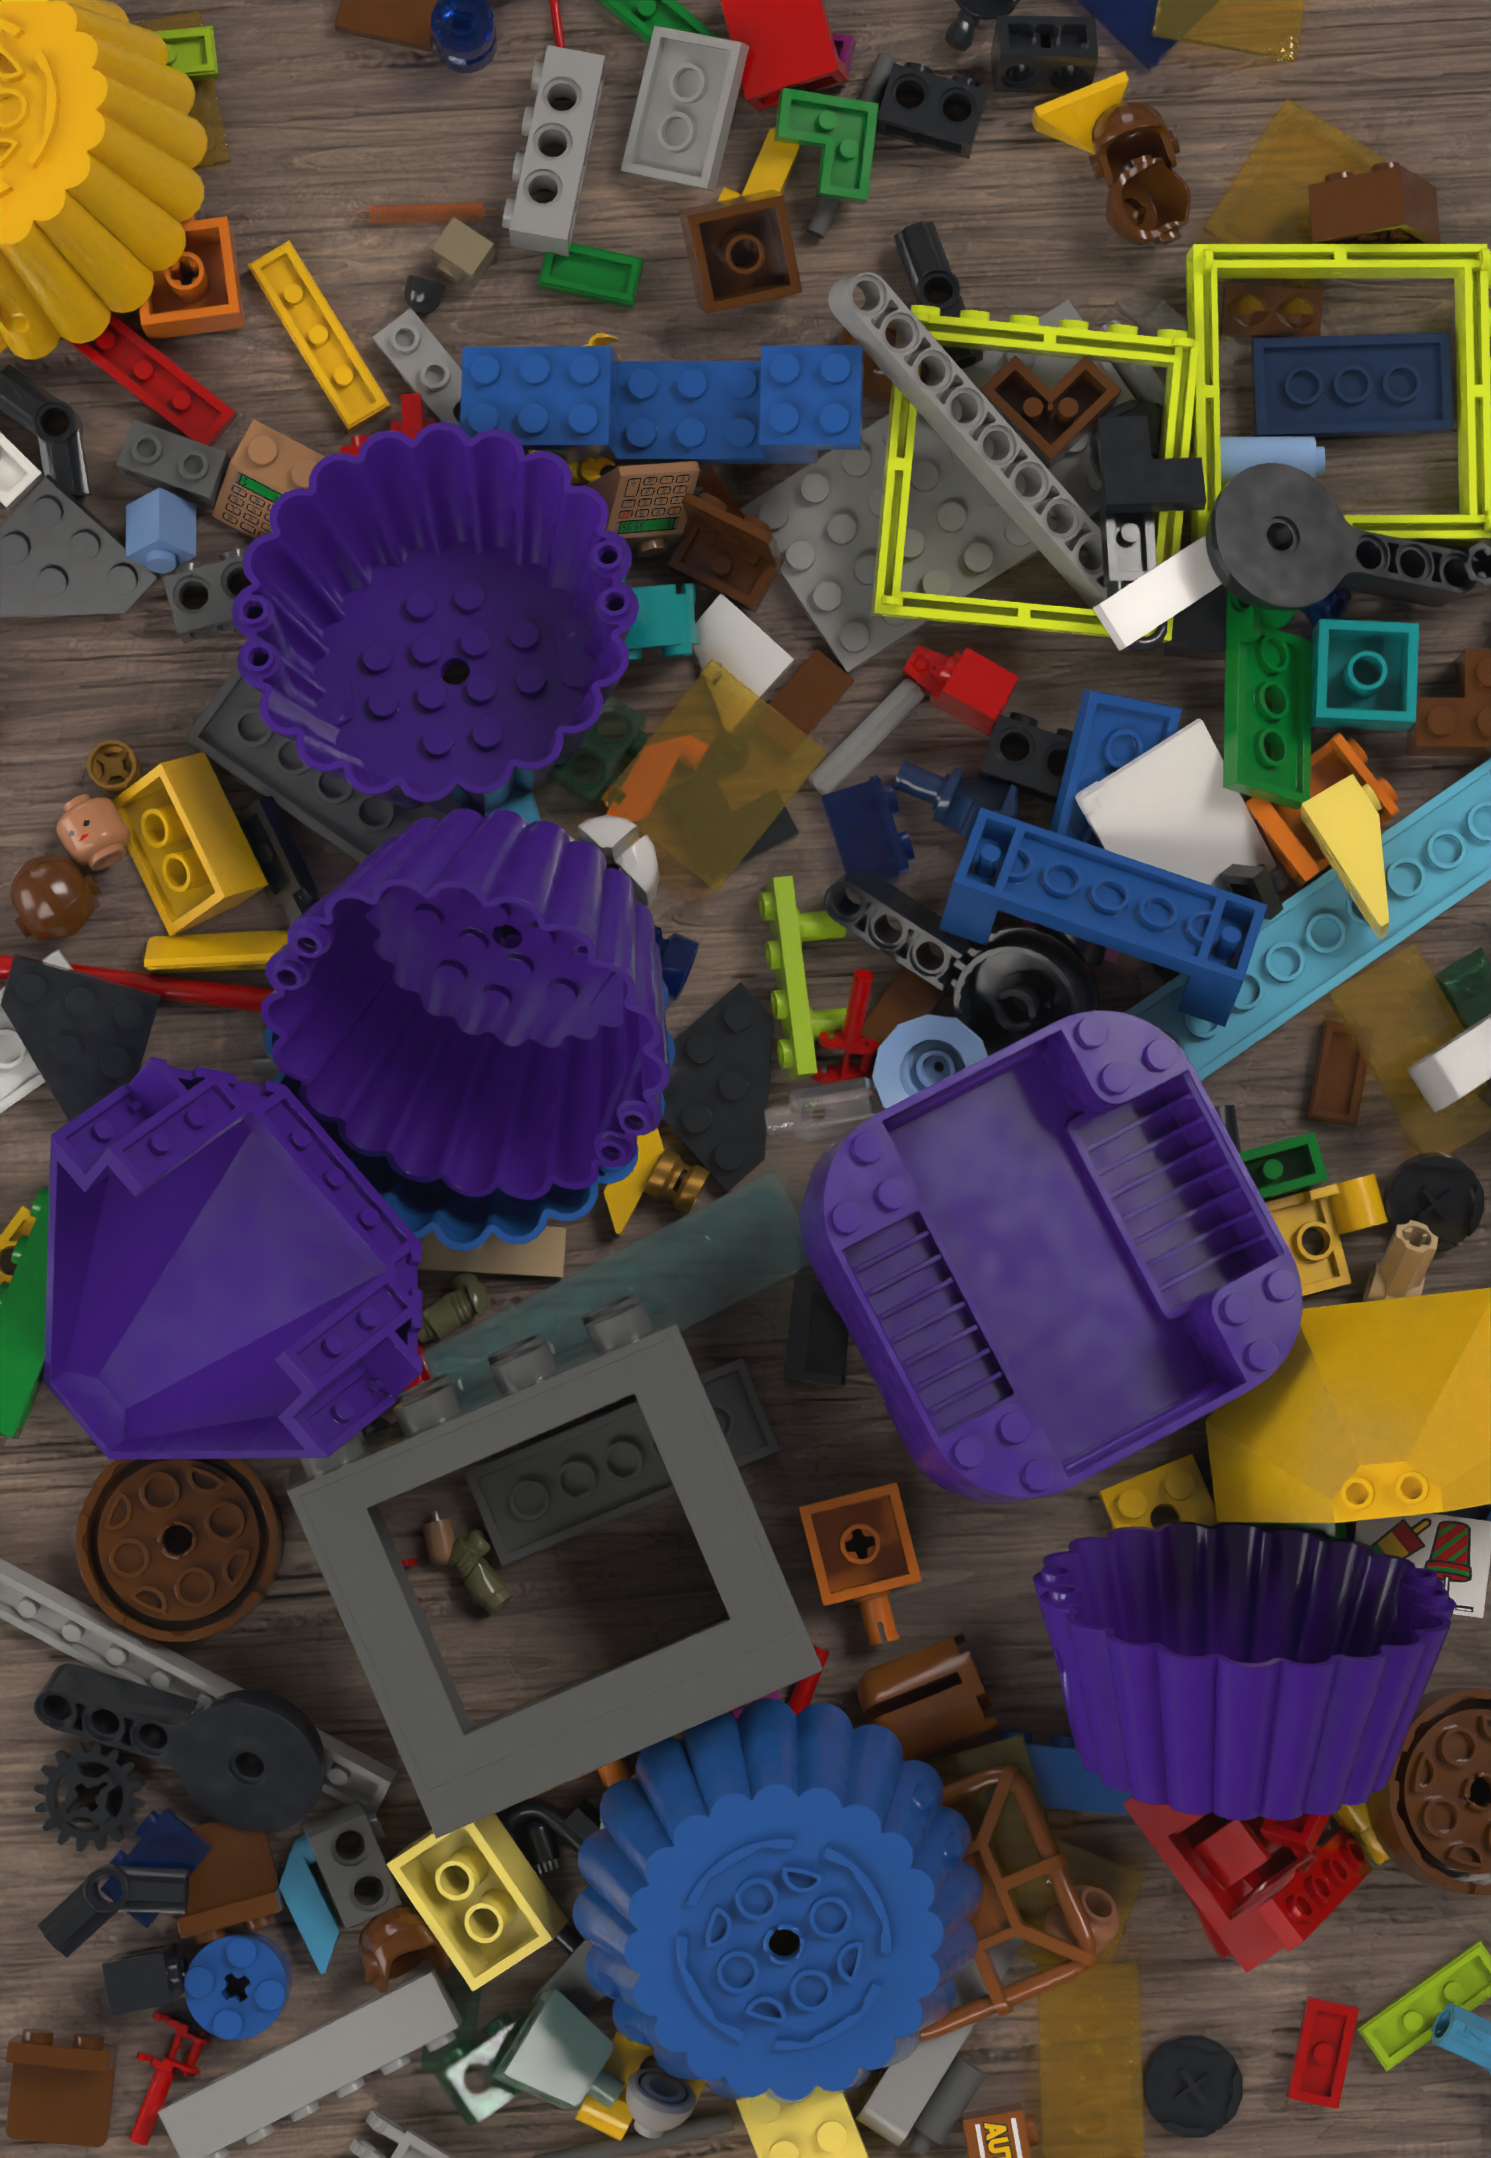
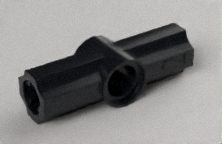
(930, 271)

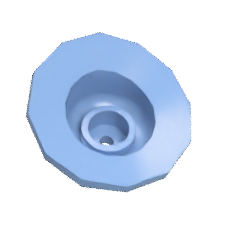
(910, 1055)

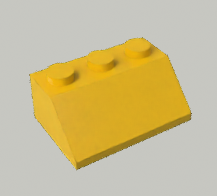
(188, 843)

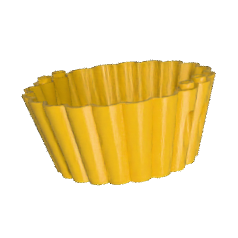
(88, 169)

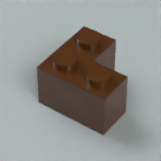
(1374, 208)
(1051, 418)
(1461, 723)

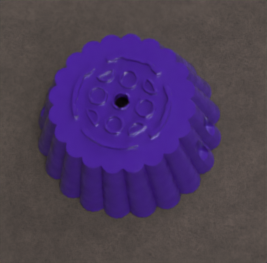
(425, 564)
(469, 1045)
(1240, 1663)

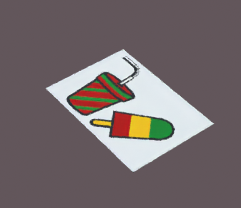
(1442, 1543)

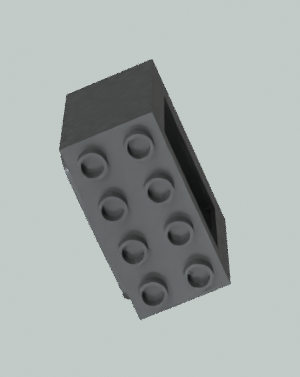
(486, 1766)

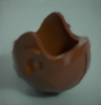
(1128, 133)
(1148, 202)
(53, 897)
(396, 1944)

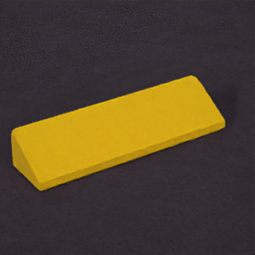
(212, 951)

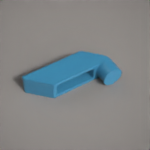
(309, 1904)

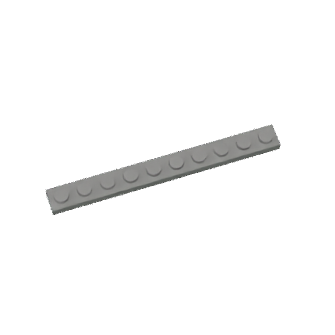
(134, 1657)

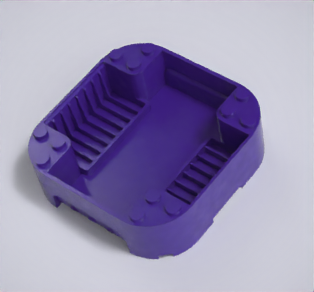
(1051, 1258)

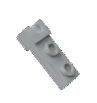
(423, 365)

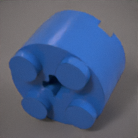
(231, 2014)

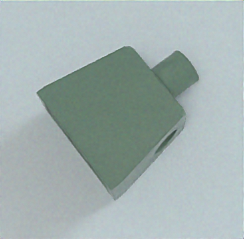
(560, 2056)

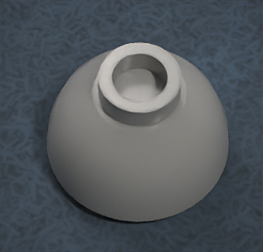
(658, 2101)

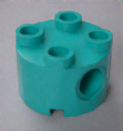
(664, 622)

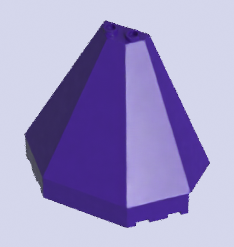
(221, 1275)

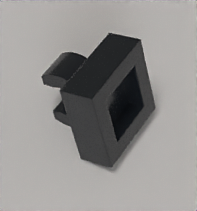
(1257, 884)

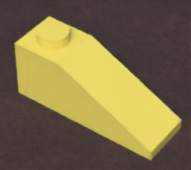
(1348, 833)

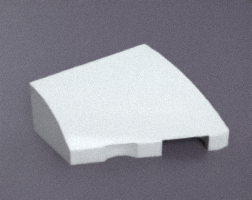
(740, 647)

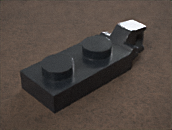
(279, 858)

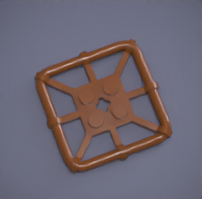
(998, 1915)

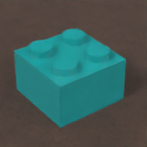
(1364, 675)

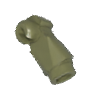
(453, 1308)
(479, 1577)

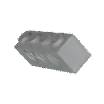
(552, 224)

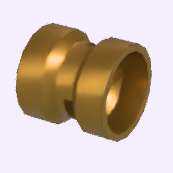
(107, 762)
(667, 1176)

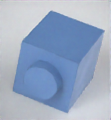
(160, 531)

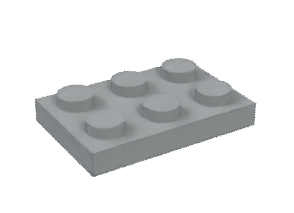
(684, 108)

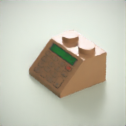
(258, 475)
(647, 502)

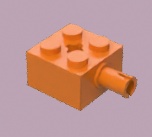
(212, 298)
(869, 1579)

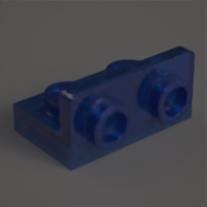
(866, 829)
(163, 1843)

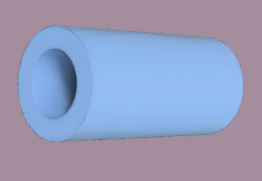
(1295, 451)

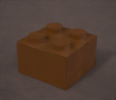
(740, 251)

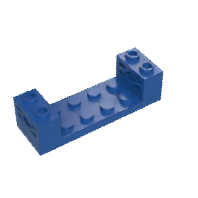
(1108, 903)

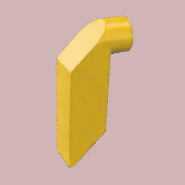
(770, 169)
(625, 1195)

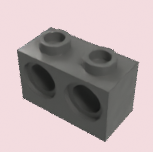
(173, 463)
(217, 581)
(346, 1866)

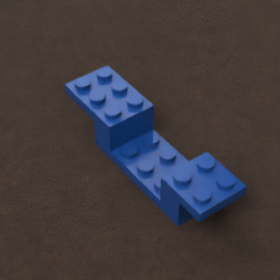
(668, 409)

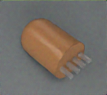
(439, 1539)

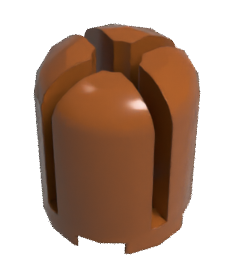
(927, 1697)

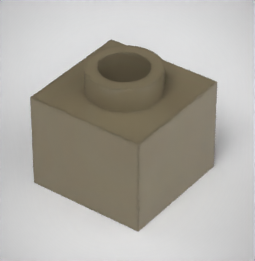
(462, 254)

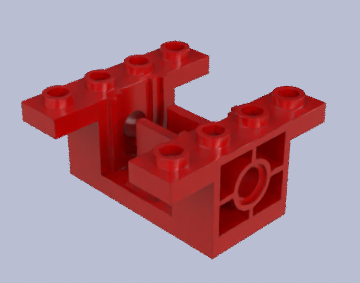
(1220, 1876)

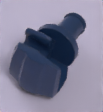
(957, 797)

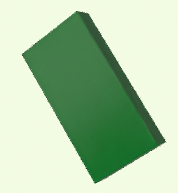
(593, 275)

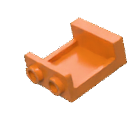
(1282, 825)

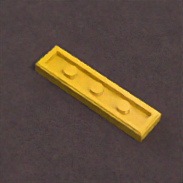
(319, 336)

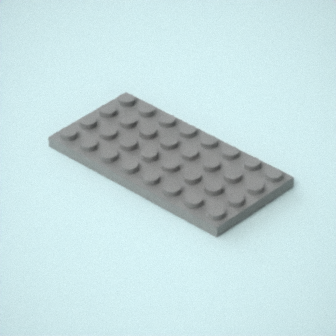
(954, 527)

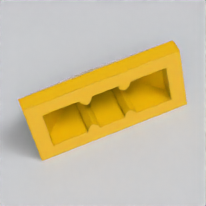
(1074, 114)

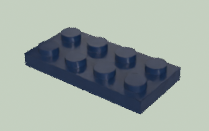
(1352, 385)

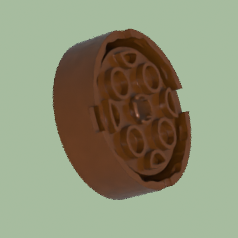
(189, 1594)
(1426, 1808)

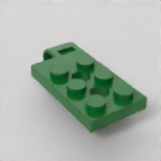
(1280, 667)

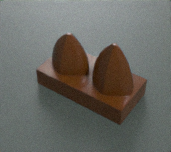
(1271, 311)

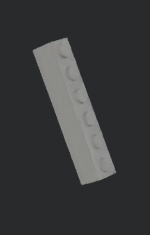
(311, 2067)

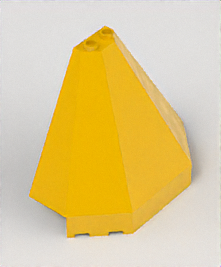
(1364, 1417)

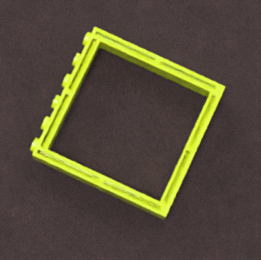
(1472, 278)
(1026, 336)

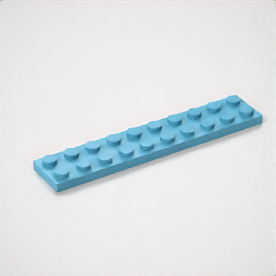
(1323, 937)

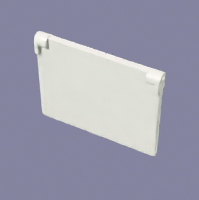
(1175, 812)

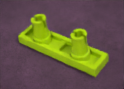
(785, 956)

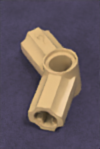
(1403, 1264)

